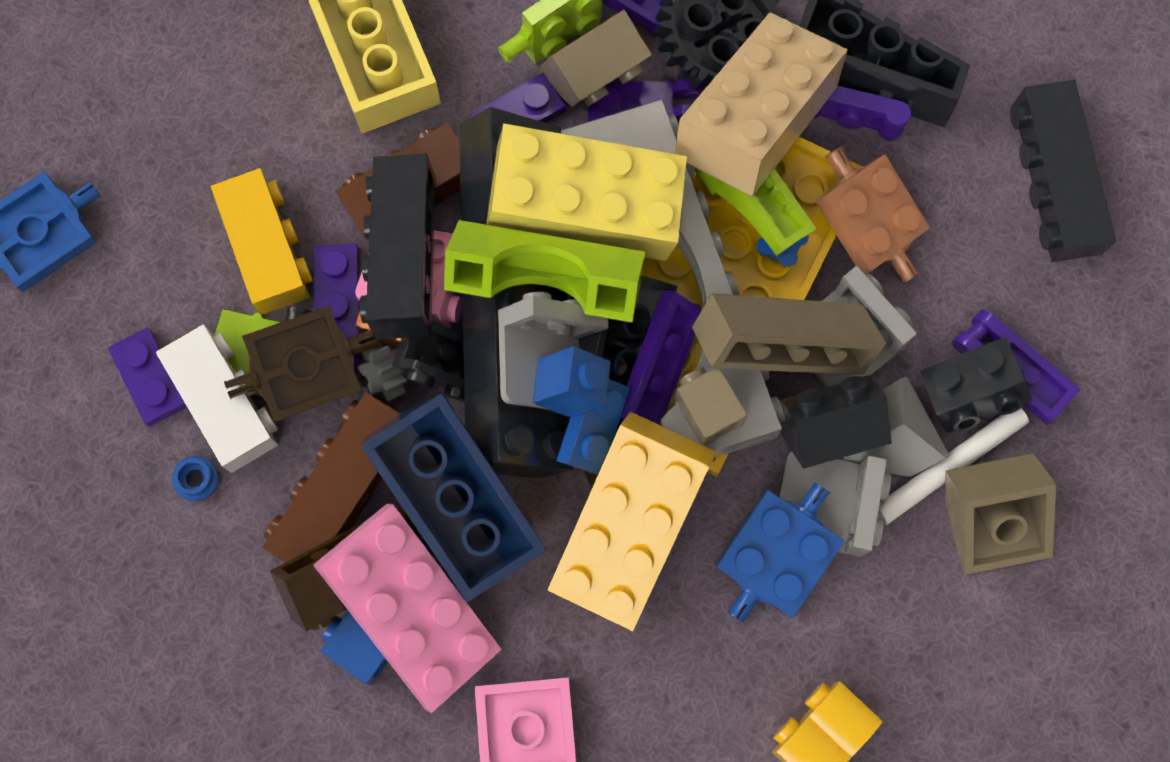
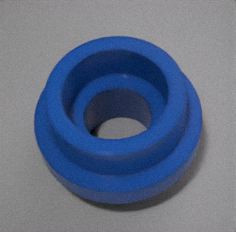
(183, 471)

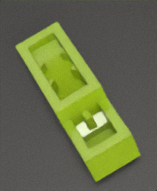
(770, 210)

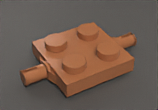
(872, 214)

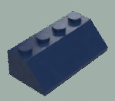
(453, 495)

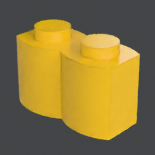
(829, 730)

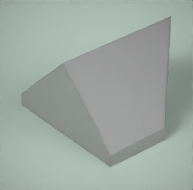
(913, 436)

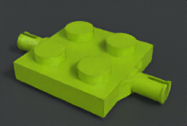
(550, 26)

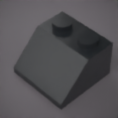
(836, 421)

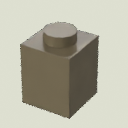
(709, 404)

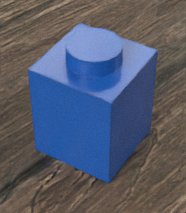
(571, 382)
(353, 649)

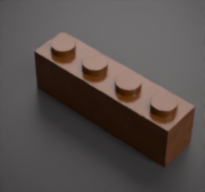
(335, 489)

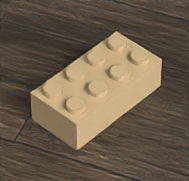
(759, 103)

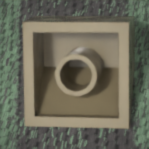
(595, 60)
(1001, 512)

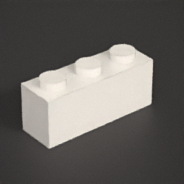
(231, 427)

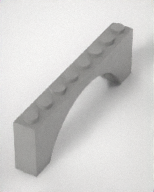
(656, 130)

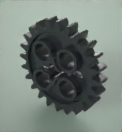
(710, 17)

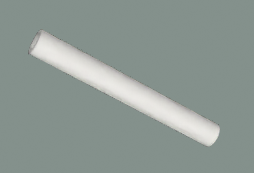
(960, 456)

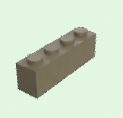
(787, 335)

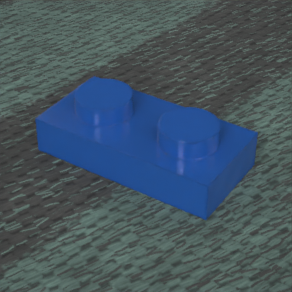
(592, 432)

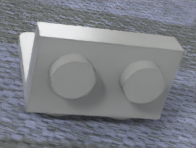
(891, 322)
(533, 331)
(853, 499)

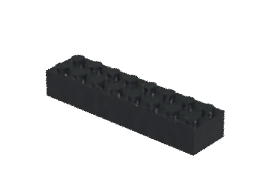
(511, 436)

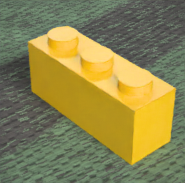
(262, 241)

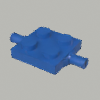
(42, 229)
(779, 552)

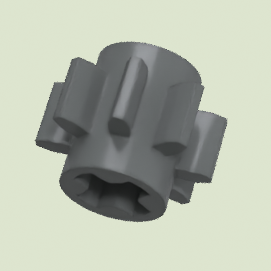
(379, 376)

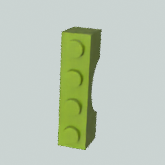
(492, 258)

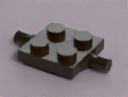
(301, 363)

